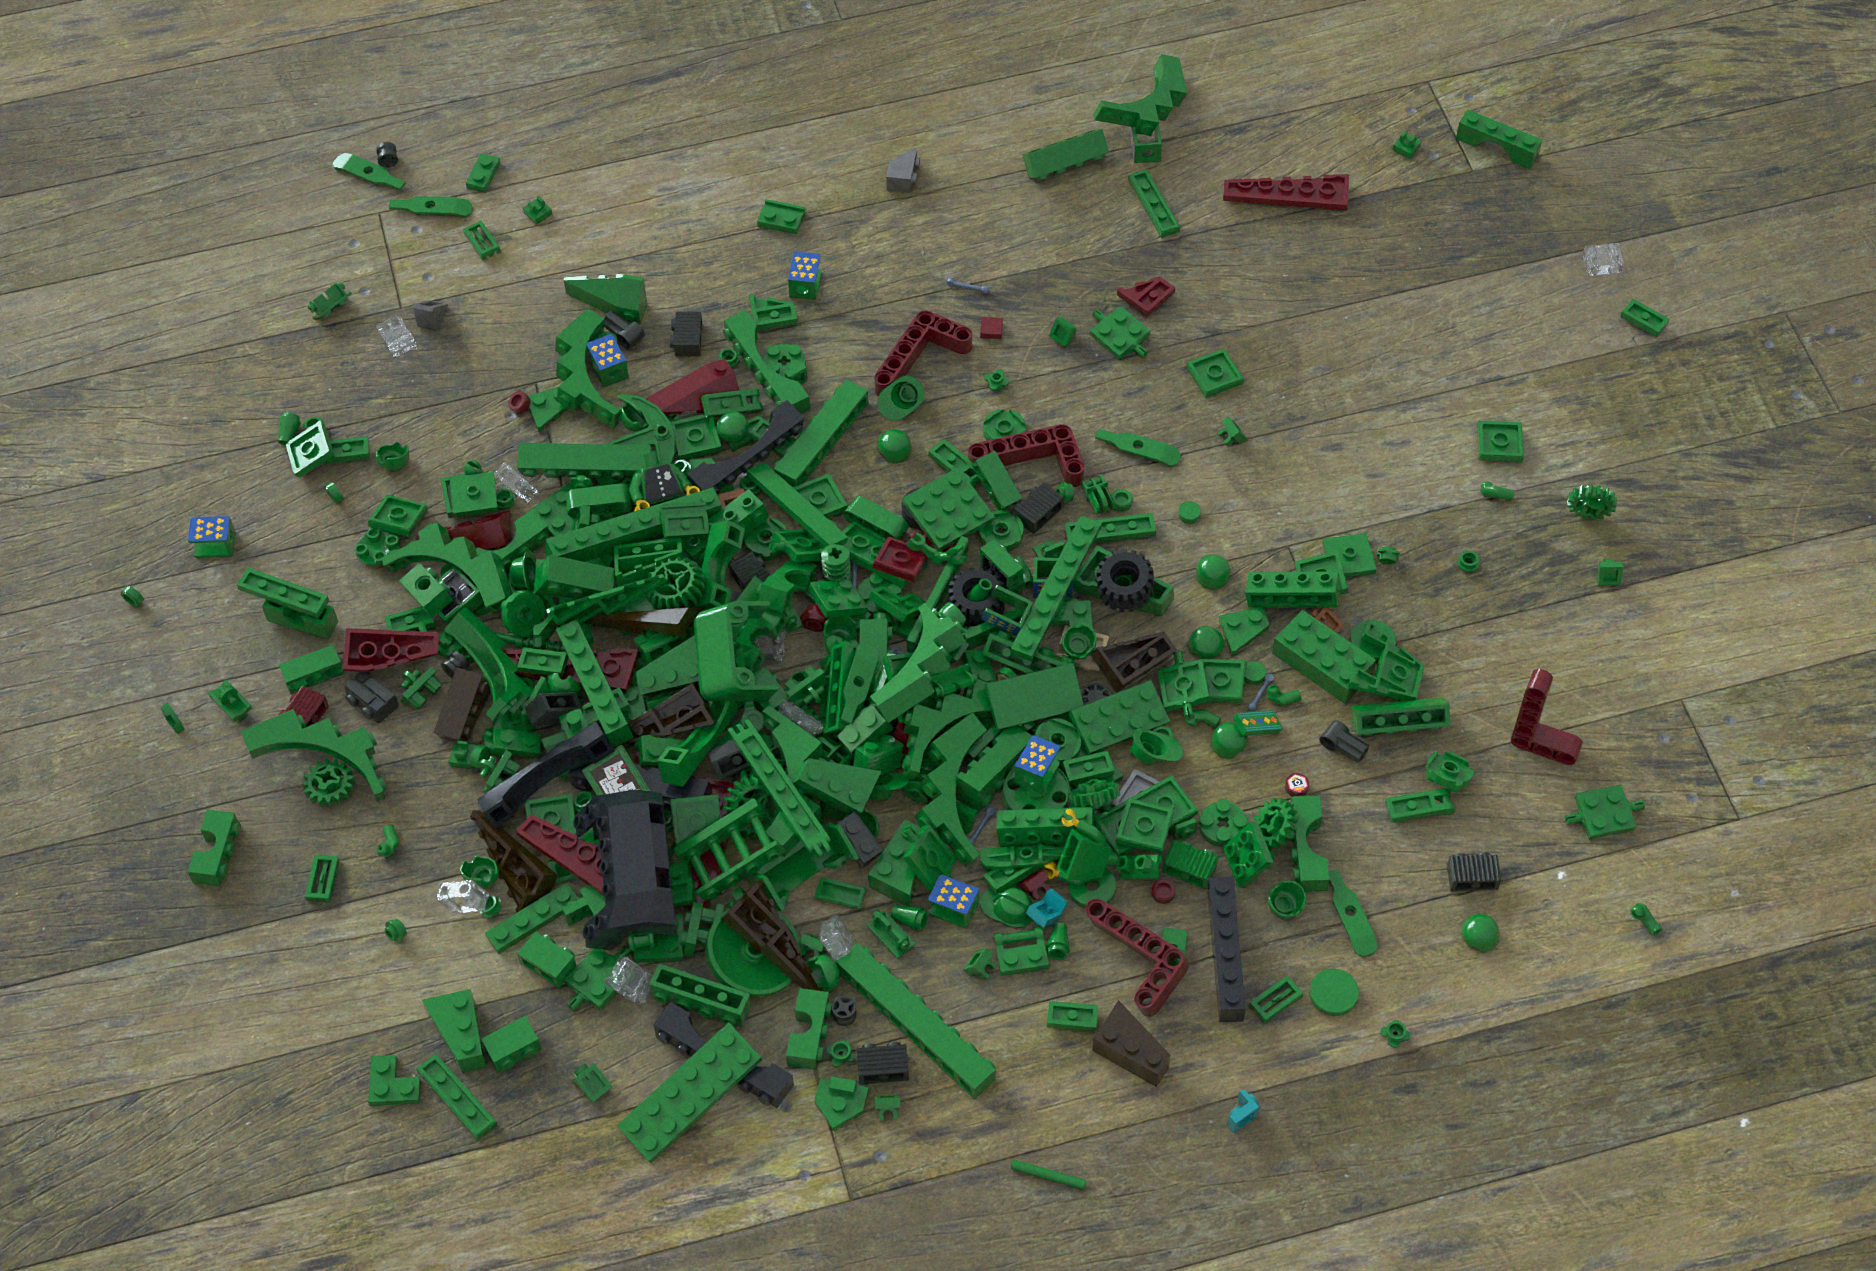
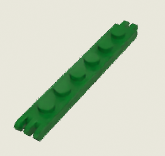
(780, 788)

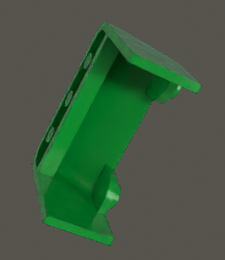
(716, 658)
(799, 865)

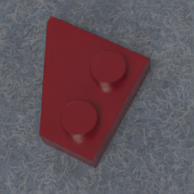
(1147, 295)

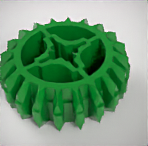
(688, 580)
(737, 798)

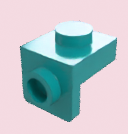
(1047, 910)

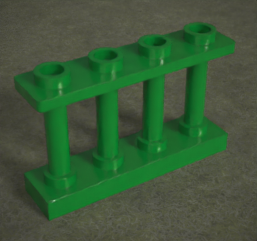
(719, 831)

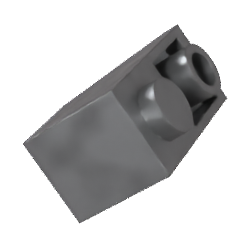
(901, 172)

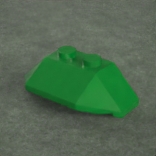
(832, 698)

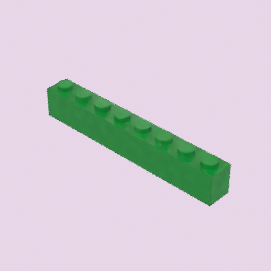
(633, 527)
(917, 1021)

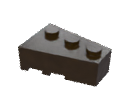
(1131, 659)

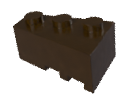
(462, 705)
(1131, 1046)

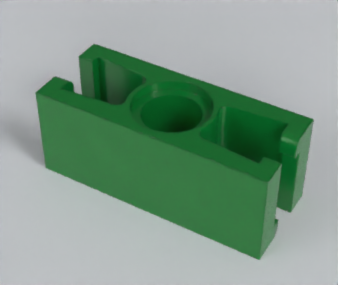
(996, 481)
(312, 669)

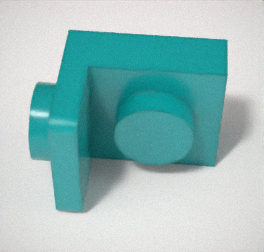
(1244, 1112)

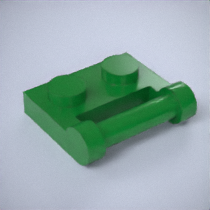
(1022, 958)

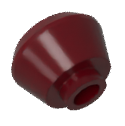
(813, 618)

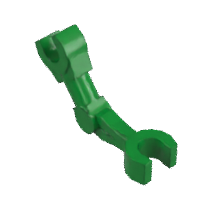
(918, 543)

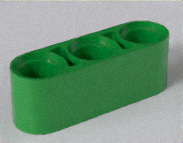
(601, 499)
(875, 518)

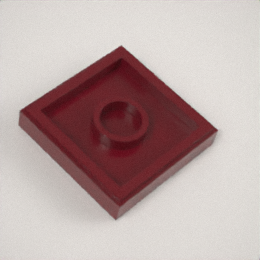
(899, 560)

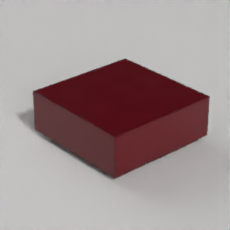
(991, 327)

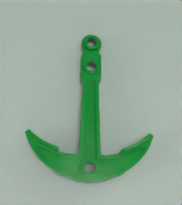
(656, 419)

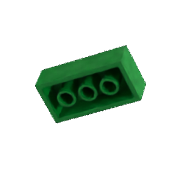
(1321, 655)

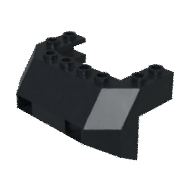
(632, 865)

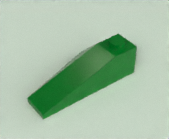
(621, 294)

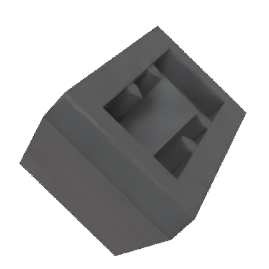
(429, 313)

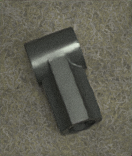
(626, 332)
(1339, 738)

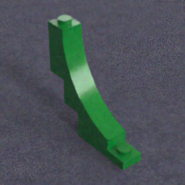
(795, 748)

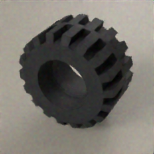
(1125, 564)
(971, 610)

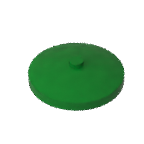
(740, 964)

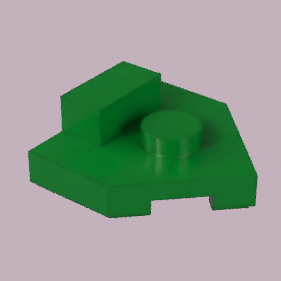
(840, 1100)

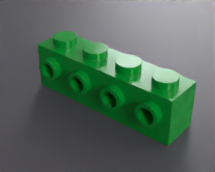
(1065, 153)
(744, 511)
(1293, 589)
(999, 647)
(1400, 716)
(1037, 826)
(700, 995)

